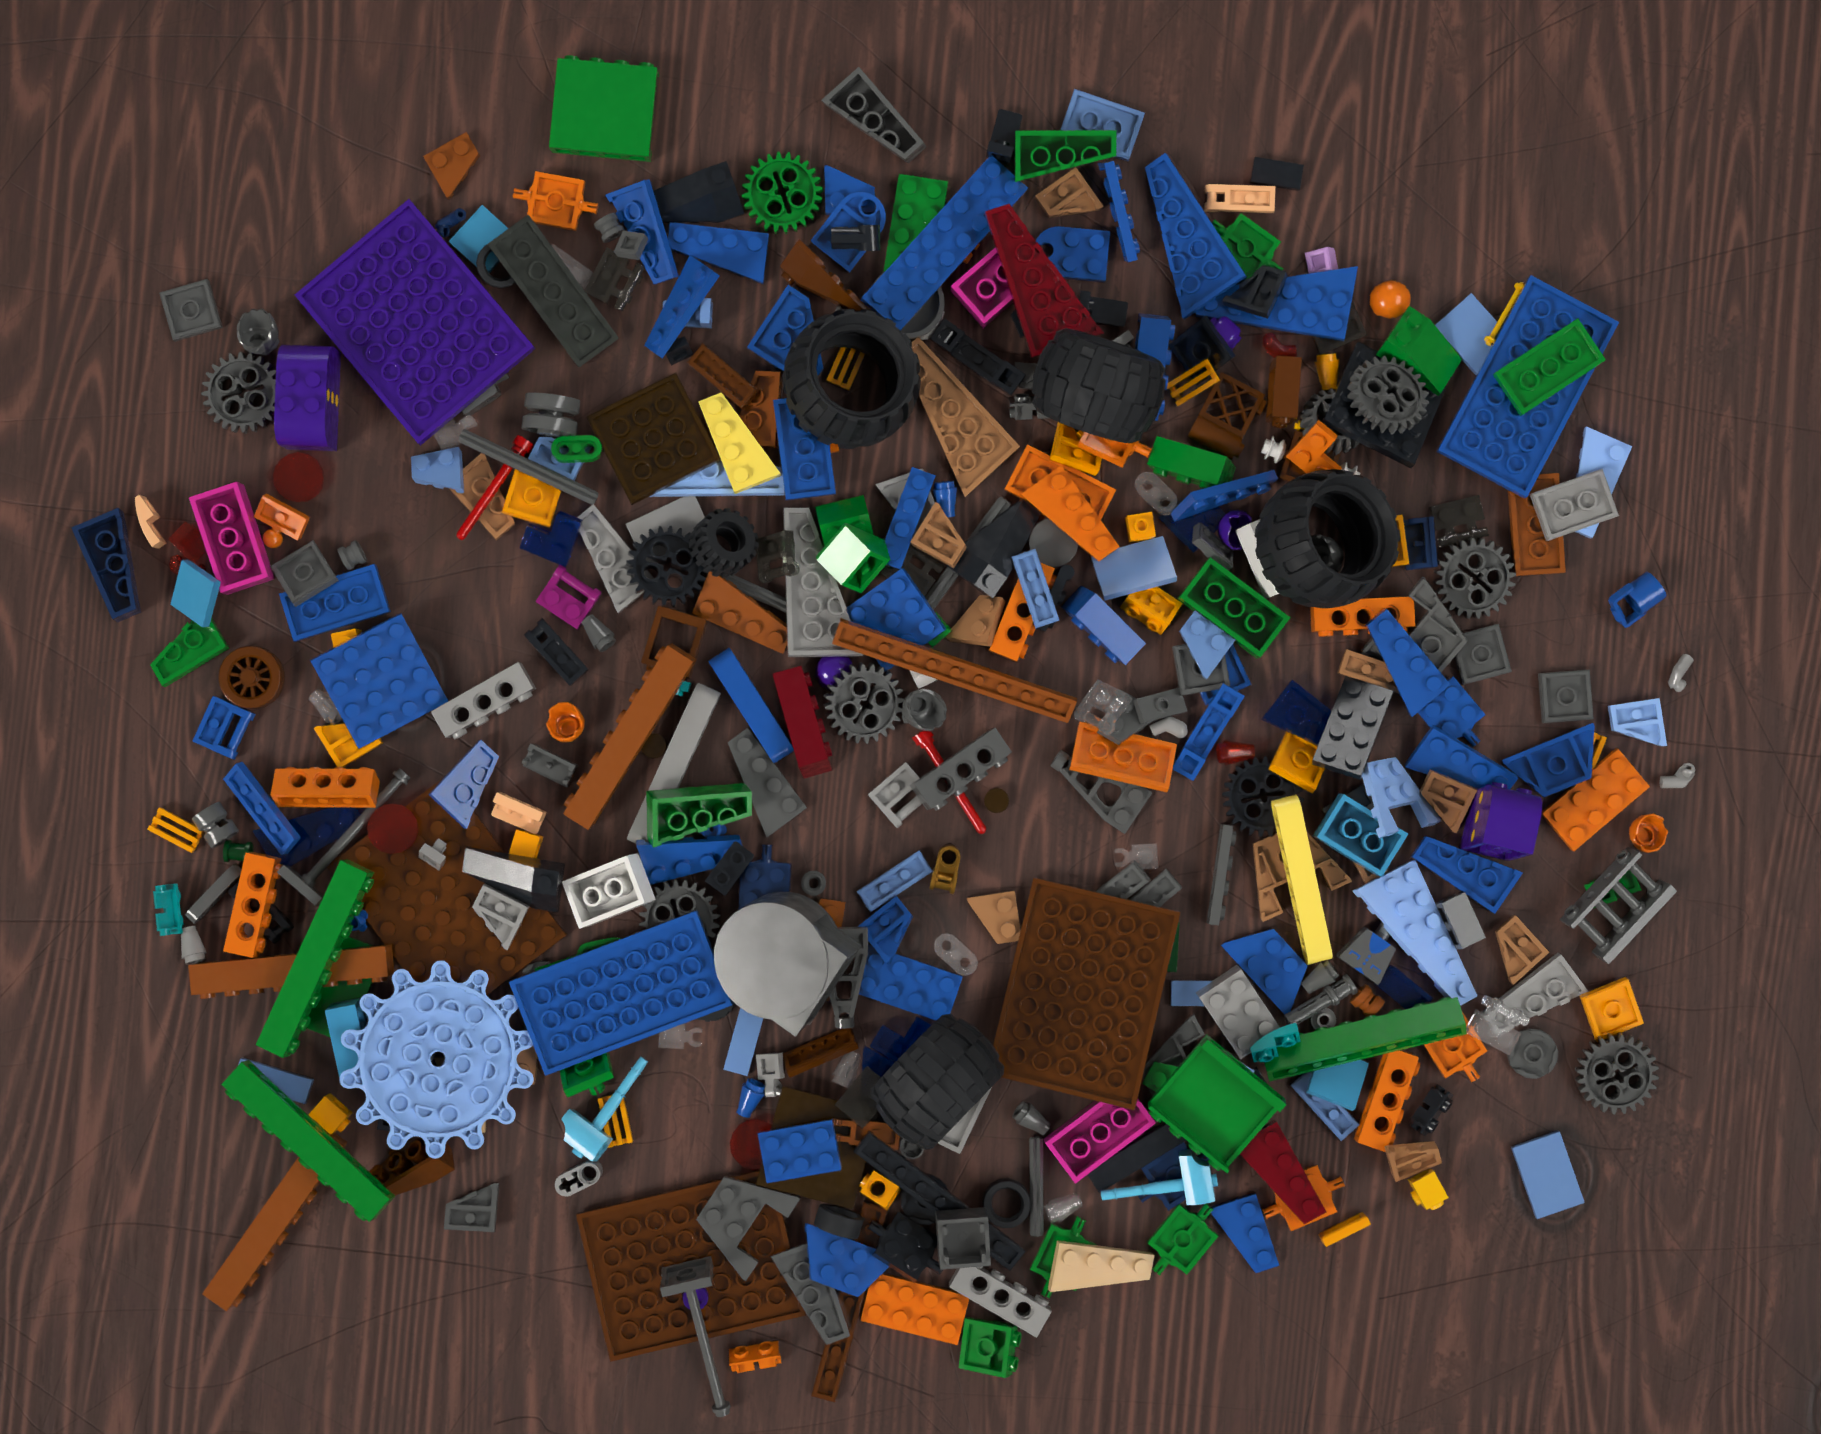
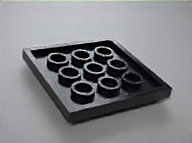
(1341, 417)

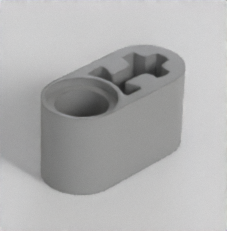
(571, 1173)

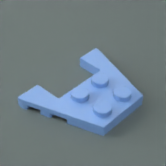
(1394, 788)

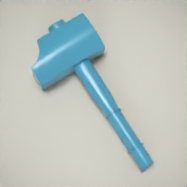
(588, 1136)
(1195, 1182)

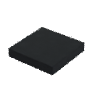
(1201, 343)

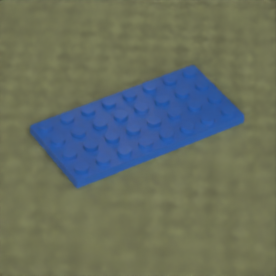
(1487, 428)
(620, 993)

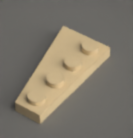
(1094, 1265)

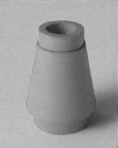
(192, 946)

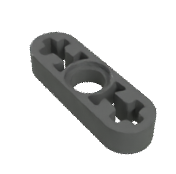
(214, 893)

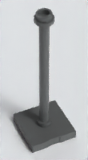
(306, 882)
(687, 1278)

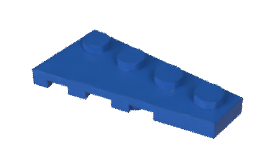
(681, 304)
(1224, 493)
(1457, 760)

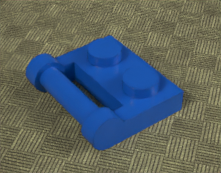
(216, 723)

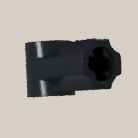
(860, 237)

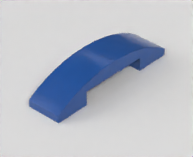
(1207, 731)

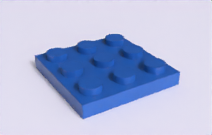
(897, 610)

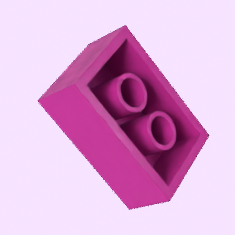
(984, 289)

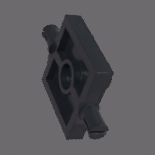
(905, 1247)

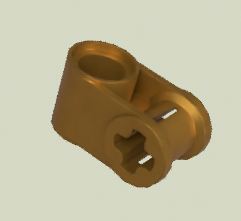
(945, 871)

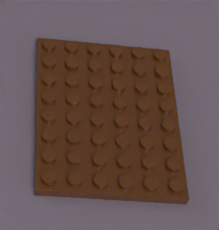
(431, 911)
(1084, 993)
(638, 1237)

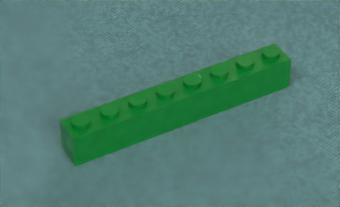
(315, 958)
(1369, 1038)
(308, 1141)

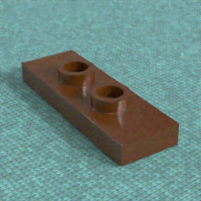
(723, 376)
(819, 1051)

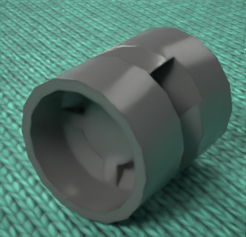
(215, 825)

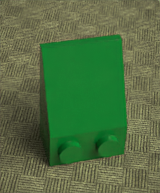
(1423, 347)

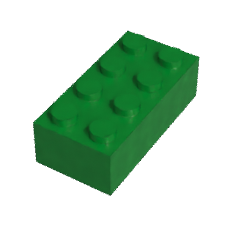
(1234, 607)

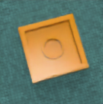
(531, 499)
(1294, 762)
(1611, 1008)

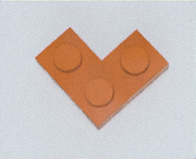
(1310, 449)

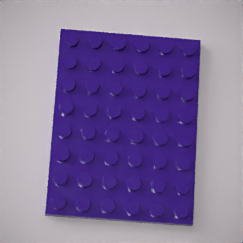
(414, 322)

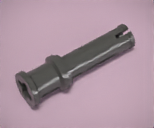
(1330, 996)

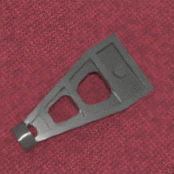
(1125, 807)
(860, 935)

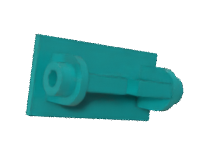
(169, 899)

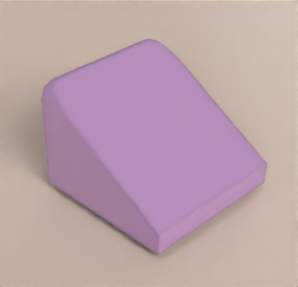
(1321, 260)

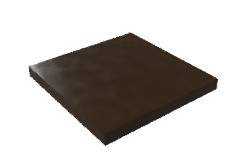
(653, 438)
(834, 1187)

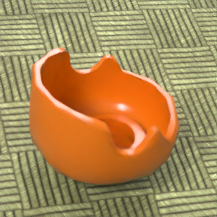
(1390, 299)
(565, 722)
(1648, 833)

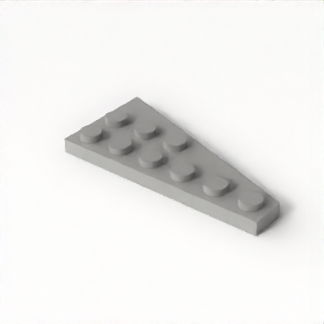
(811, 595)

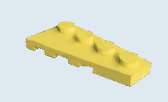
(738, 449)

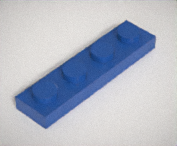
(907, 515)
(262, 808)

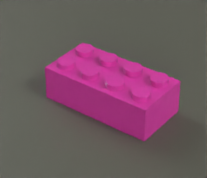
(232, 538)
(1096, 1136)

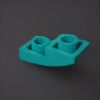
(1265, 1048)

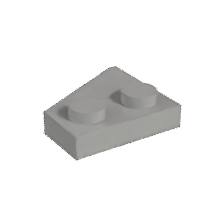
(501, 913)

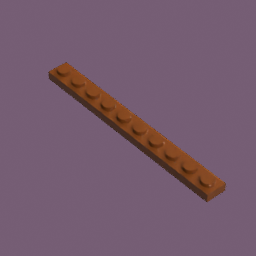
(954, 670)

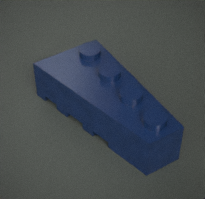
(109, 558)

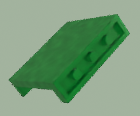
(603, 108)
(1215, 1103)

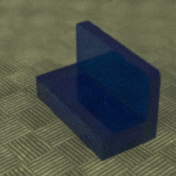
(1402, 988)

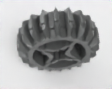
(1318, 406)

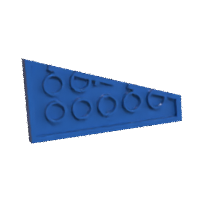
(1194, 248)
(1307, 305)

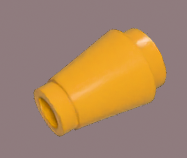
(1327, 370)

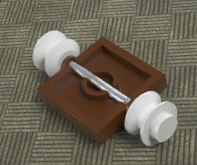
(1289, 470)

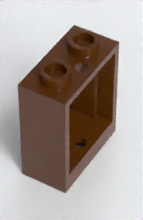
(1283, 391)
(663, 612)

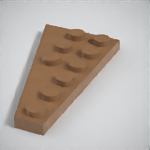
(965, 429)

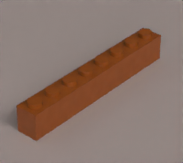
(629, 736)
(271, 971)
(263, 1235)

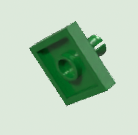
(587, 1075)

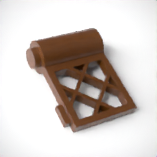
(1220, 435)

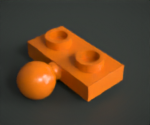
(281, 519)

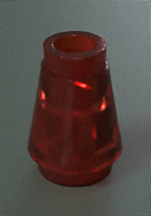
(1234, 752)

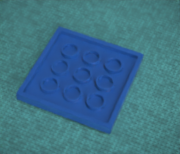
(379, 680)

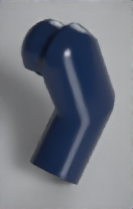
(449, 221)

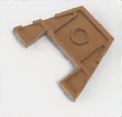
(1271, 872)

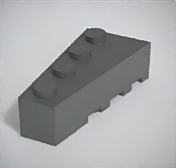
(868, 110)

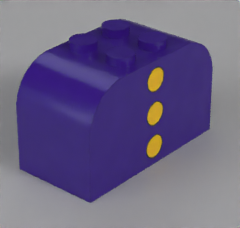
(307, 397)
(1502, 822)

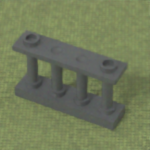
(1630, 925)

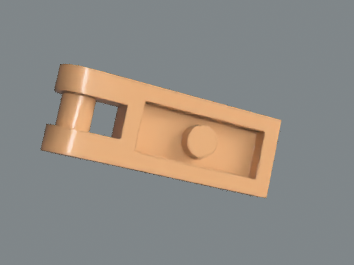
(1240, 198)

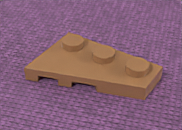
(477, 478)

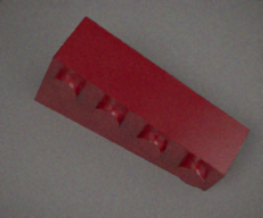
(802, 721)
(1280, 1169)

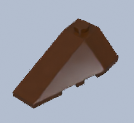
(809, 274)
(412, 1167)

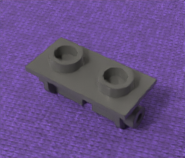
(1023, 407)

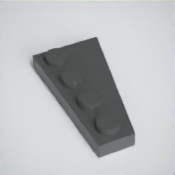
(771, 792)
(816, 1299)

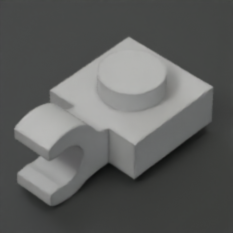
(771, 1069)

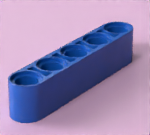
(751, 705)

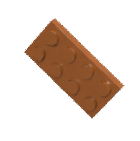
(1529, 547)

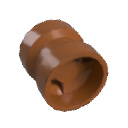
(1367, 1001)

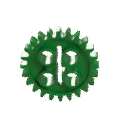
(762, 200)

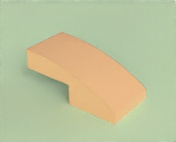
(146, 517)

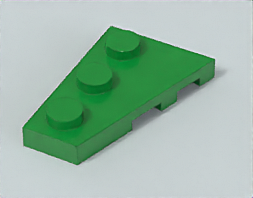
(188, 651)

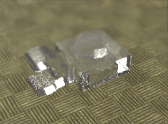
(448, 435)

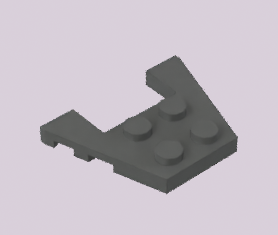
(1434, 633)
(1171, 1051)
(733, 1211)

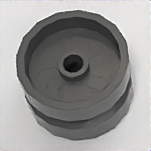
(550, 414)

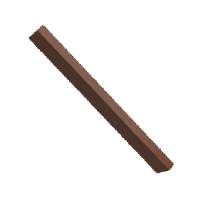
(836, 1353)

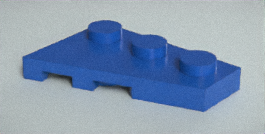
(1247, 1230)

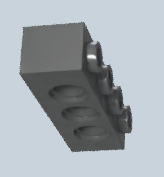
(926, 786)

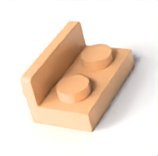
(518, 813)

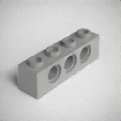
(447, 714)
(1030, 1321)

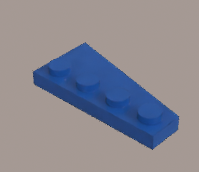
(1112, 187)
(640, 214)
(724, 248)
(1410, 668)
(683, 856)
(1476, 876)

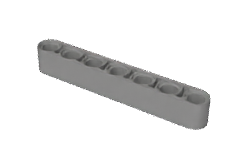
(679, 751)

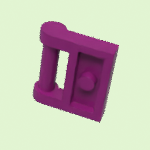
(564, 604)

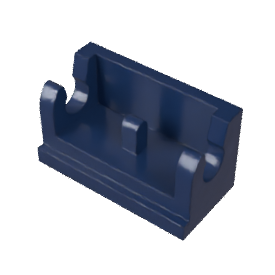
(1420, 543)

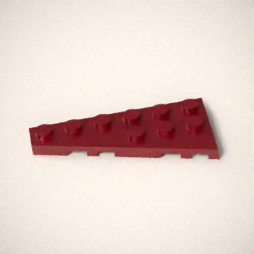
(1036, 286)

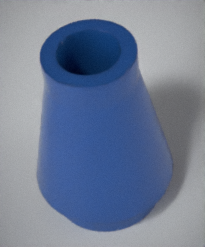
(945, 495)
(750, 1096)

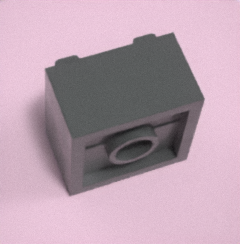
(963, 1238)

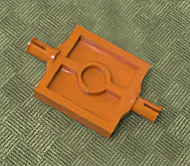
(556, 200)
(1112, 450)
(1456, 1054)
(1322, 1189)

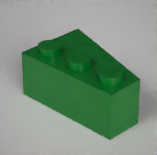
(1189, 464)

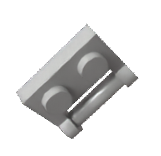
(893, 790)

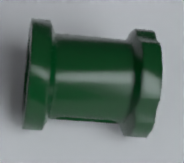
(236, 851)

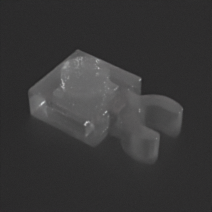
(1143, 854)
(677, 1036)

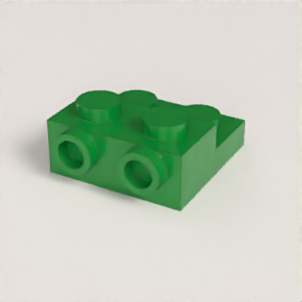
(989, 1347)

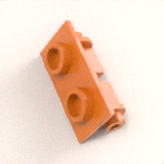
(743, 1357)

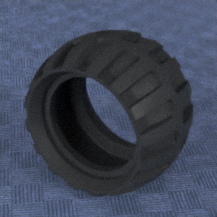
(873, 337)
(1363, 522)

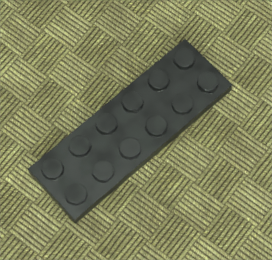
(553, 290)

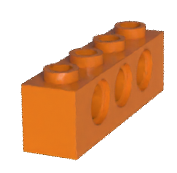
(1401, 607)
(1001, 643)
(362, 794)
(236, 939)
(1374, 1107)

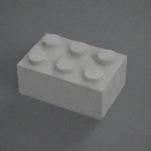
(1237, 1010)

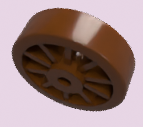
(252, 677)

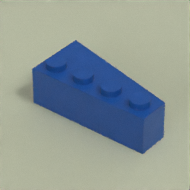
(1153, 340)

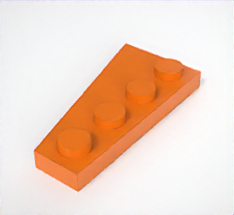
(1068, 509)

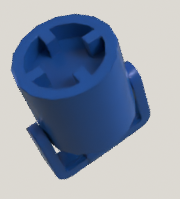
(1640, 595)

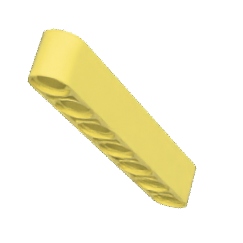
(1301, 879)

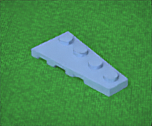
(1601, 453)

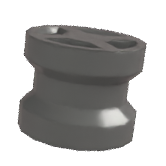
(609, 227)
(352, 554)

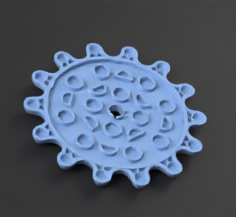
(397, 1064)

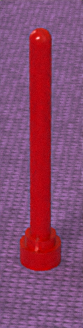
(520, 446)
(925, 741)

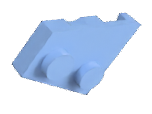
(1639, 720)

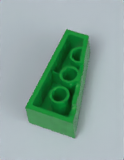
(1055, 150)
(694, 809)

